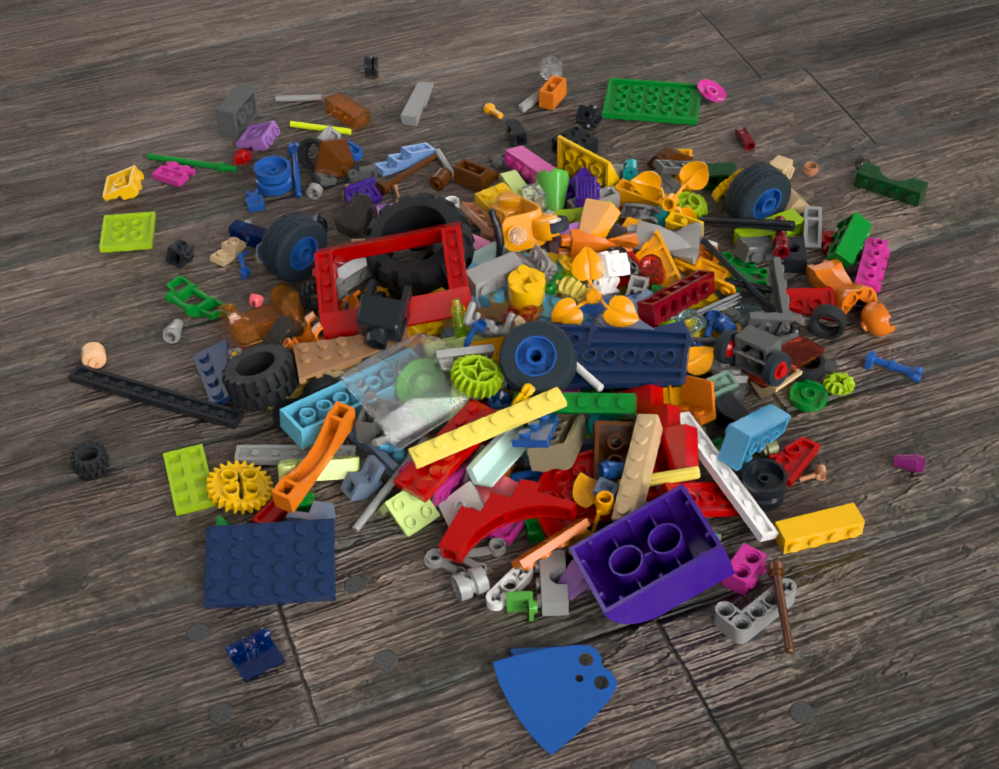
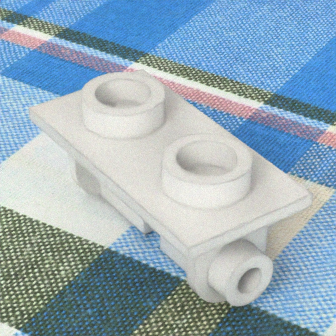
(606, 285)

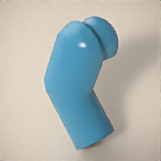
(389, 448)

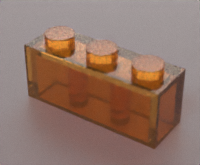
(348, 111)

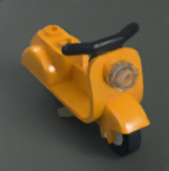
(523, 223)

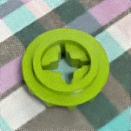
(835, 387)

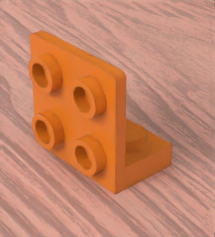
(698, 399)

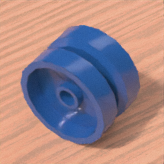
(273, 176)

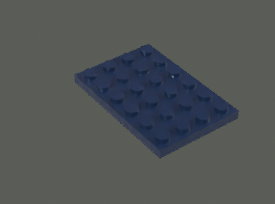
(270, 563)

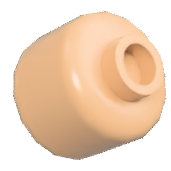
(93, 355)

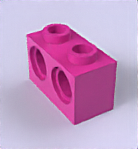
(748, 565)

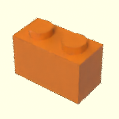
(552, 92)

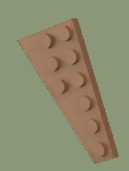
(332, 355)

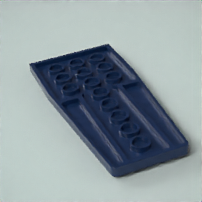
(628, 356)

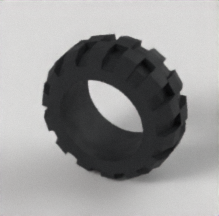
(412, 215)

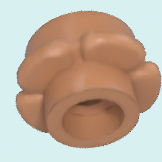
(810, 169)

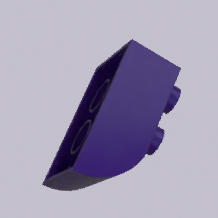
(652, 559)

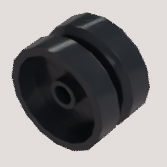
(765, 482)

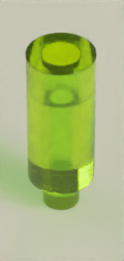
(458, 314)

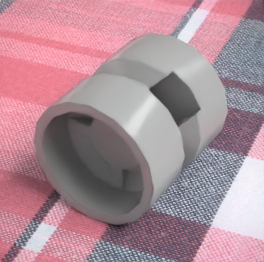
(469, 583)

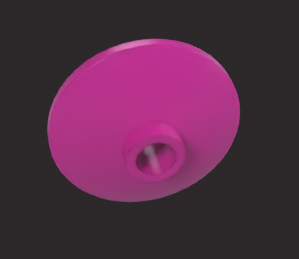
(711, 90)

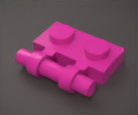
(173, 173)

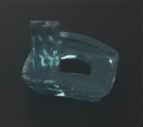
(700, 321)

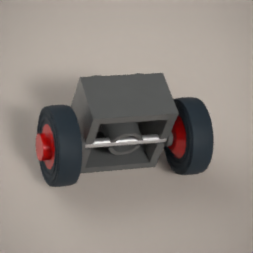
(754, 353)

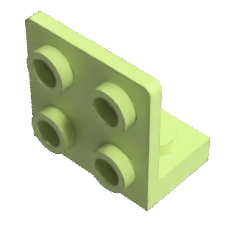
(410, 512)

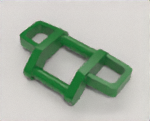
(189, 290)

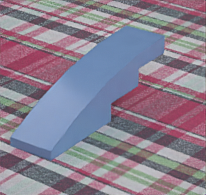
(407, 157)

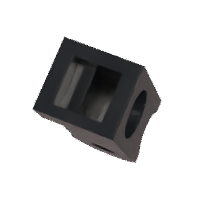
(516, 133)

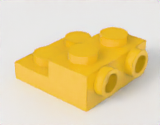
(123, 184)

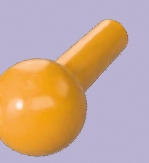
(489, 108)

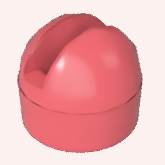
(255, 299)

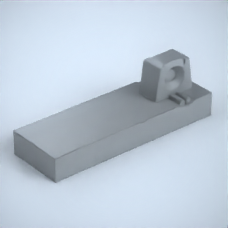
(446, 357)

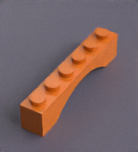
(296, 484)

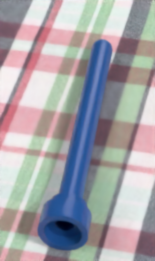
(292, 150)

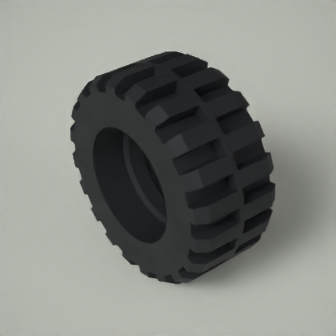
(260, 377)

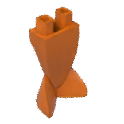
(578, 239)
(834, 275)

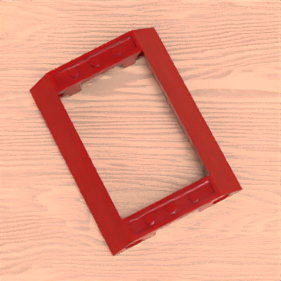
(422, 308)

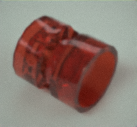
(652, 268)

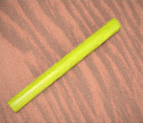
(317, 127)

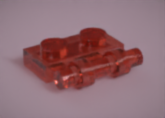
(528, 313)

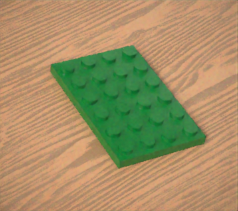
(652, 101)

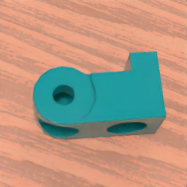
(630, 169)

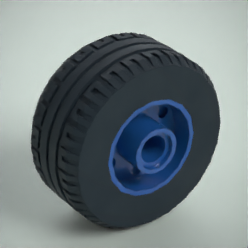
(758, 192)
(290, 246)
(534, 342)

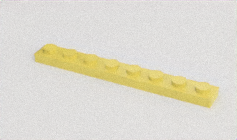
(487, 427)

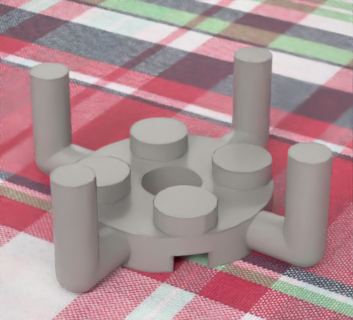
(491, 330)

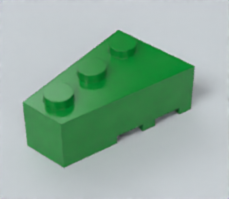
(849, 239)

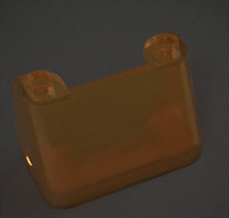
(254, 324)

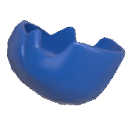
(500, 400)

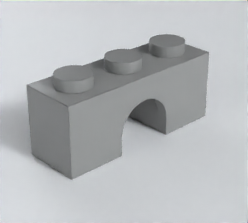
(553, 596)

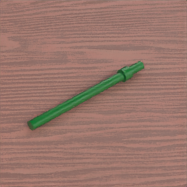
(220, 166)

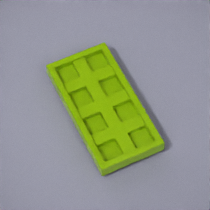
(187, 479)

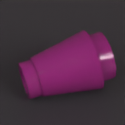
(910, 462)

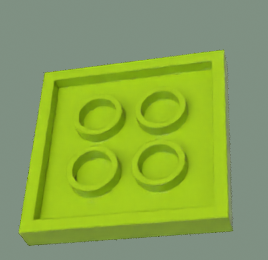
(127, 232)

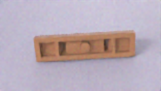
(478, 217)

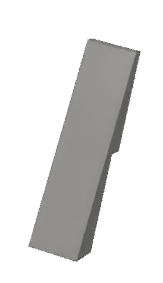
(416, 103)

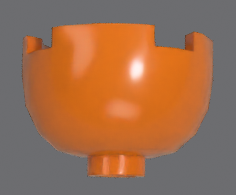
(876, 319)

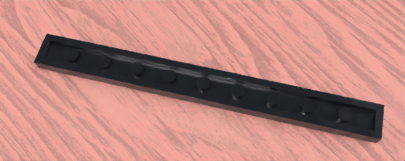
(157, 396)

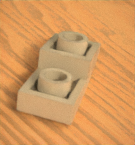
(229, 251)

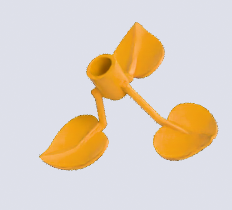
(649, 183)
(590, 266)
(699, 364)
(585, 498)

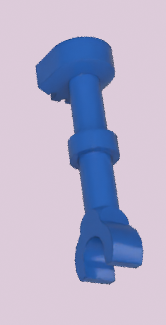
(912, 372)

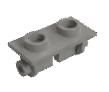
(542, 261)

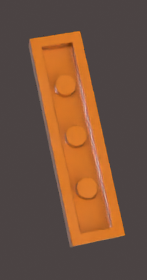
(557, 540)

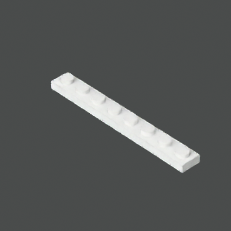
(731, 485)

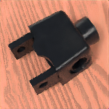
(382, 318)

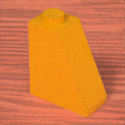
(598, 217)

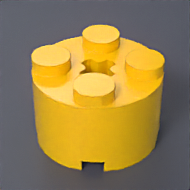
(526, 287)

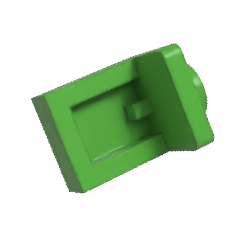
(521, 602)

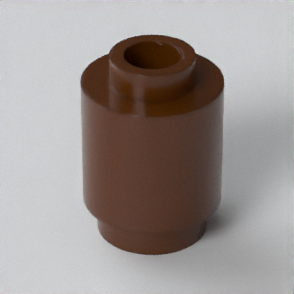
(440, 179)

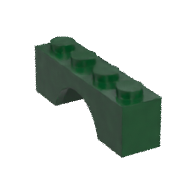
(907, 191)

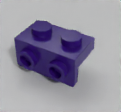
(367, 187)

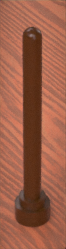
(385, 186)
(775, 571)

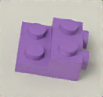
(259, 136)

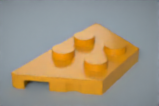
(658, 247)

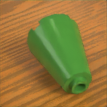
(555, 186)

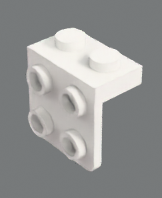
(615, 264)

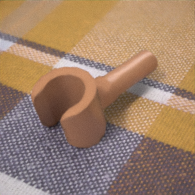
(819, 474)

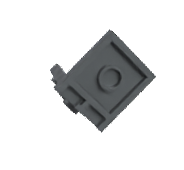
(777, 322)

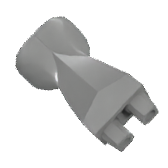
(683, 244)

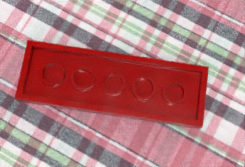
(428, 479)

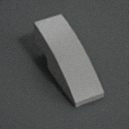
(812, 227)

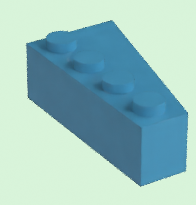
(752, 435)

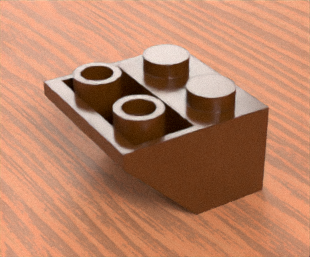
(474, 175)

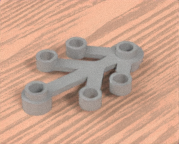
(434, 560)

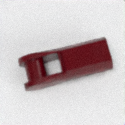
(745, 139)

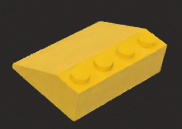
(574, 157)

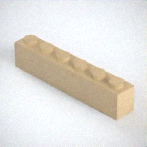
(638, 465)

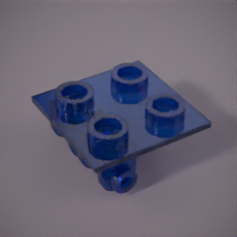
(254, 654)

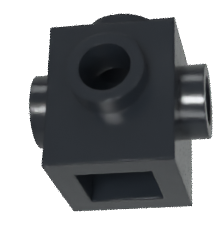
(588, 116)
(180, 253)

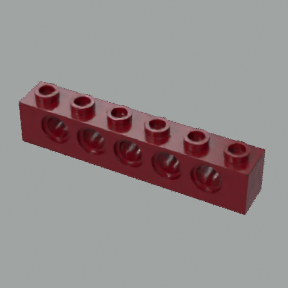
(676, 297)

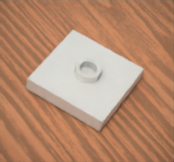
(465, 496)

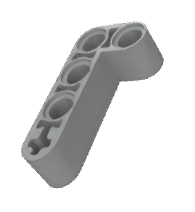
(351, 275)
(745, 624)

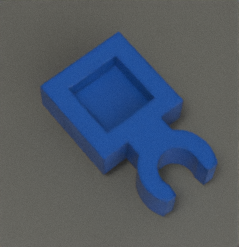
(254, 201)

